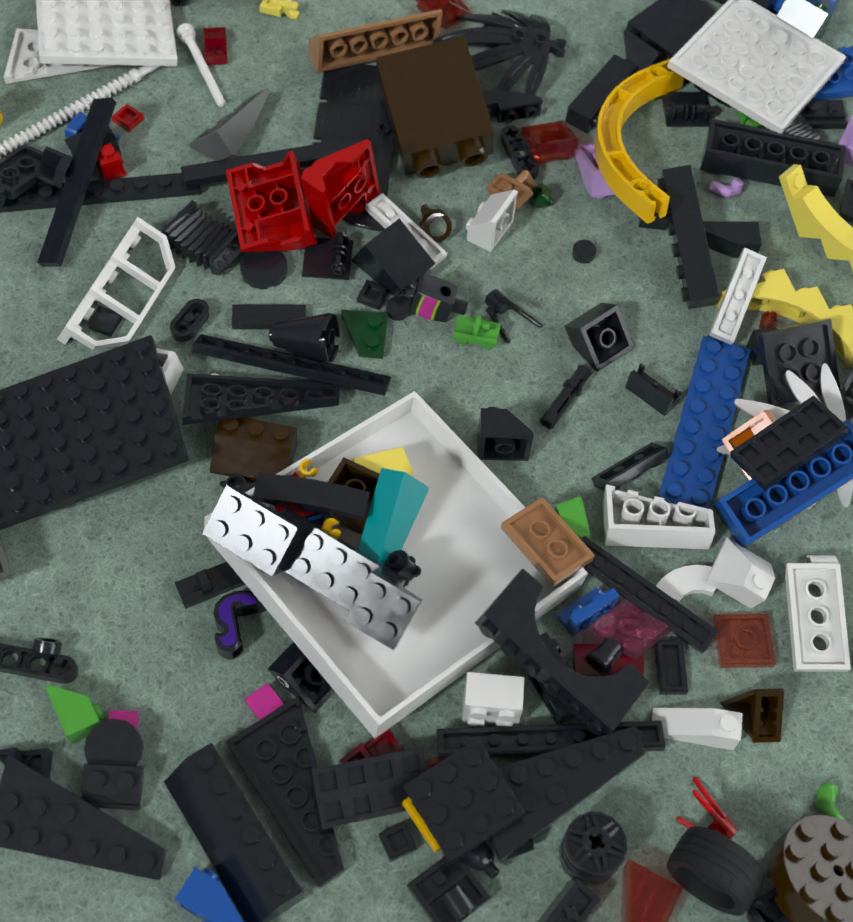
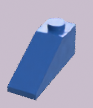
(207, 898)

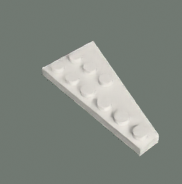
(25, 63)

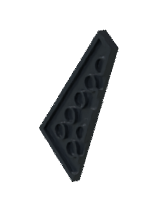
(233, 397)
(60, 825)

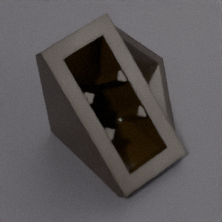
(761, 713)

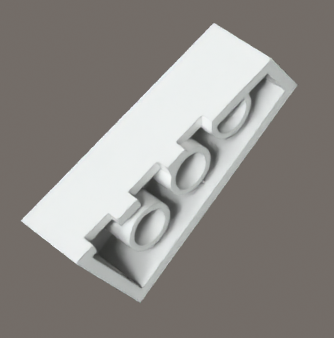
(654, 522)

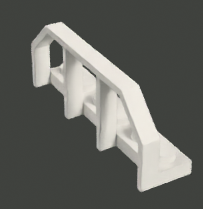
(108, 274)

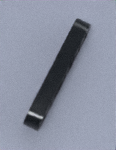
(27, 655)

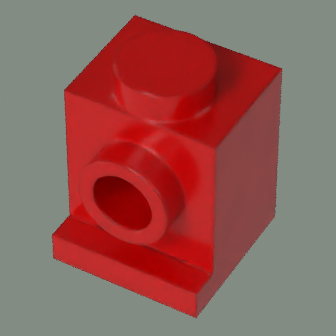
(110, 163)

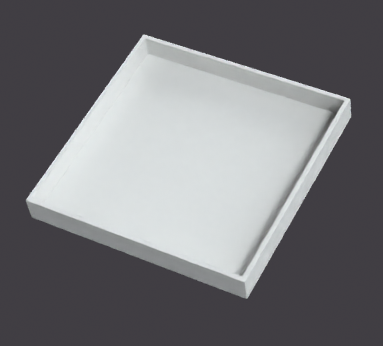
(461, 561)

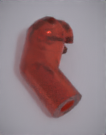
(768, 320)

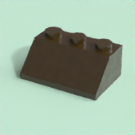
(252, 448)

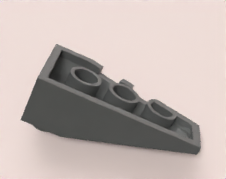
(232, 130)

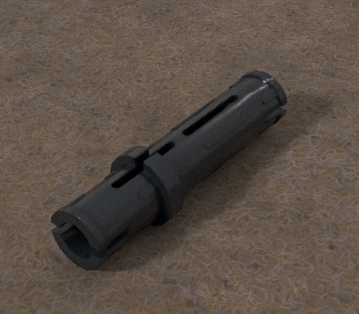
(571, 388)

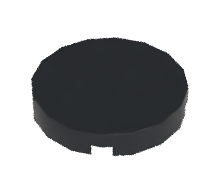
(263, 268)
(114, 743)

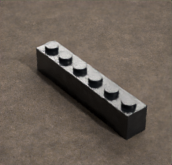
(689, 238)

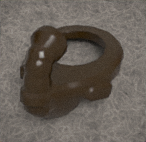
(430, 214)

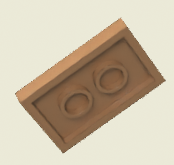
(547, 541)

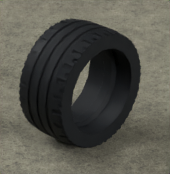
(716, 870)

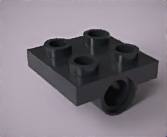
(448, 891)

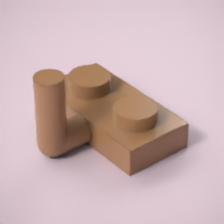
(505, 183)

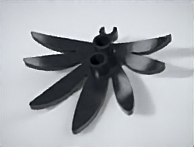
(528, 39)

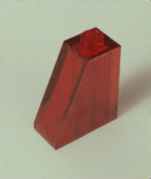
(646, 895)

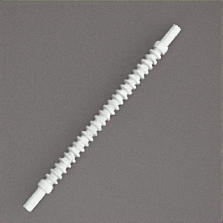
(133, 75)

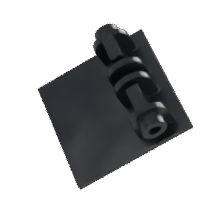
(686, 109)
(329, 258)

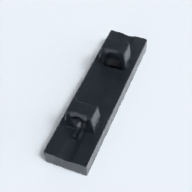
(208, 584)

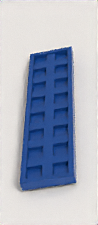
(703, 423)

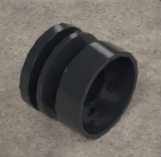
(592, 865)

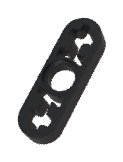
(519, 144)

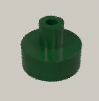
(541, 196)

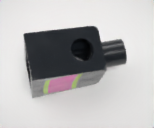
(435, 299)

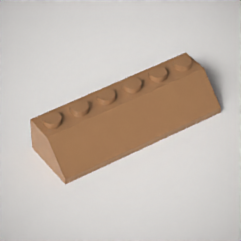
(373, 40)

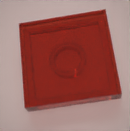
(744, 641)

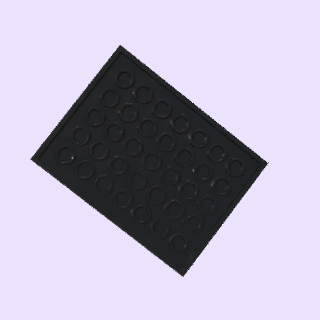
(85, 431)

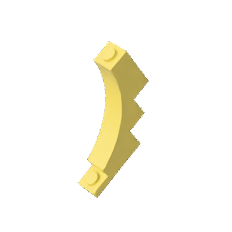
(815, 216)

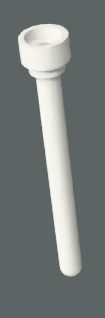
(187, 35)

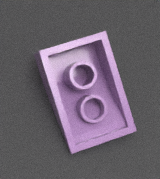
(590, 172)

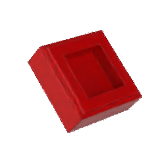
(127, 118)

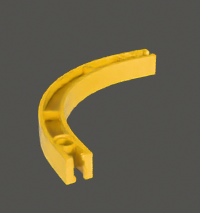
(612, 159)

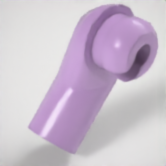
(726, 191)

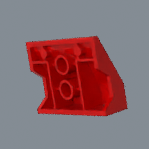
(340, 185)
(271, 206)

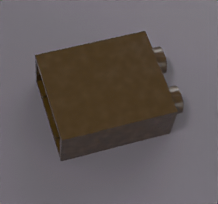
(435, 107)

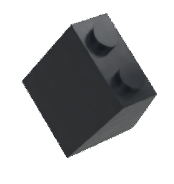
(394, 259)

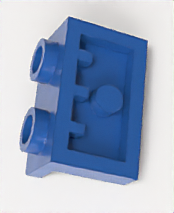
(588, 609)

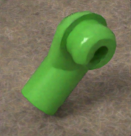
(826, 799)

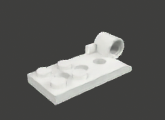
(826, 574)

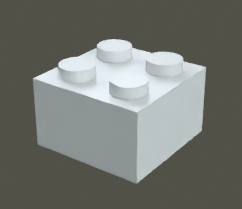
(492, 700)

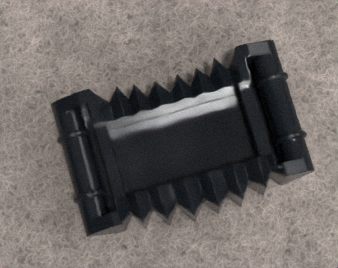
(203, 239)

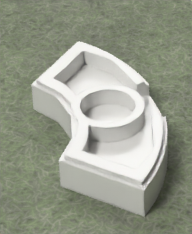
(687, 581)

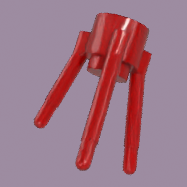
(721, 822)

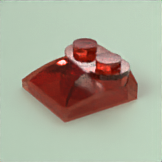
(550, 141)

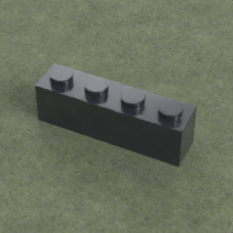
(586, 107)

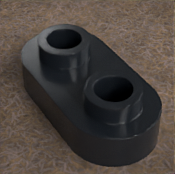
(187, 320)

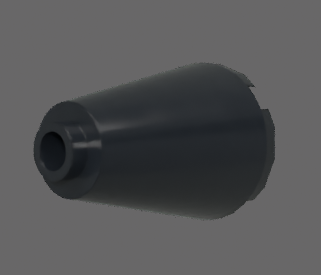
(308, 336)

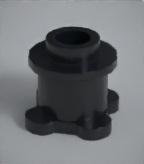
(403, 564)

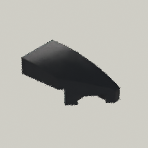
(37, 759)

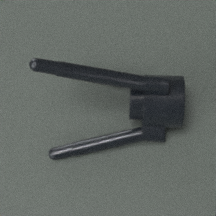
(499, 304)

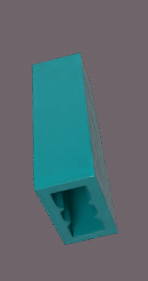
(391, 513)

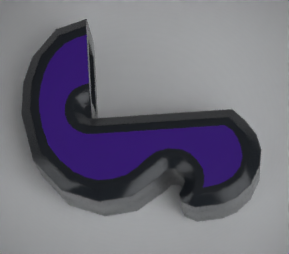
(225, 615)

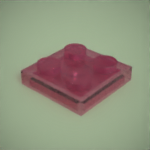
(630, 628)

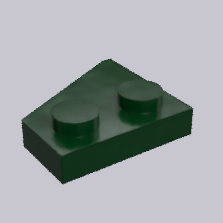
(366, 331)

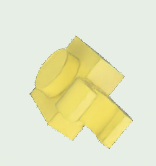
(277, 7)

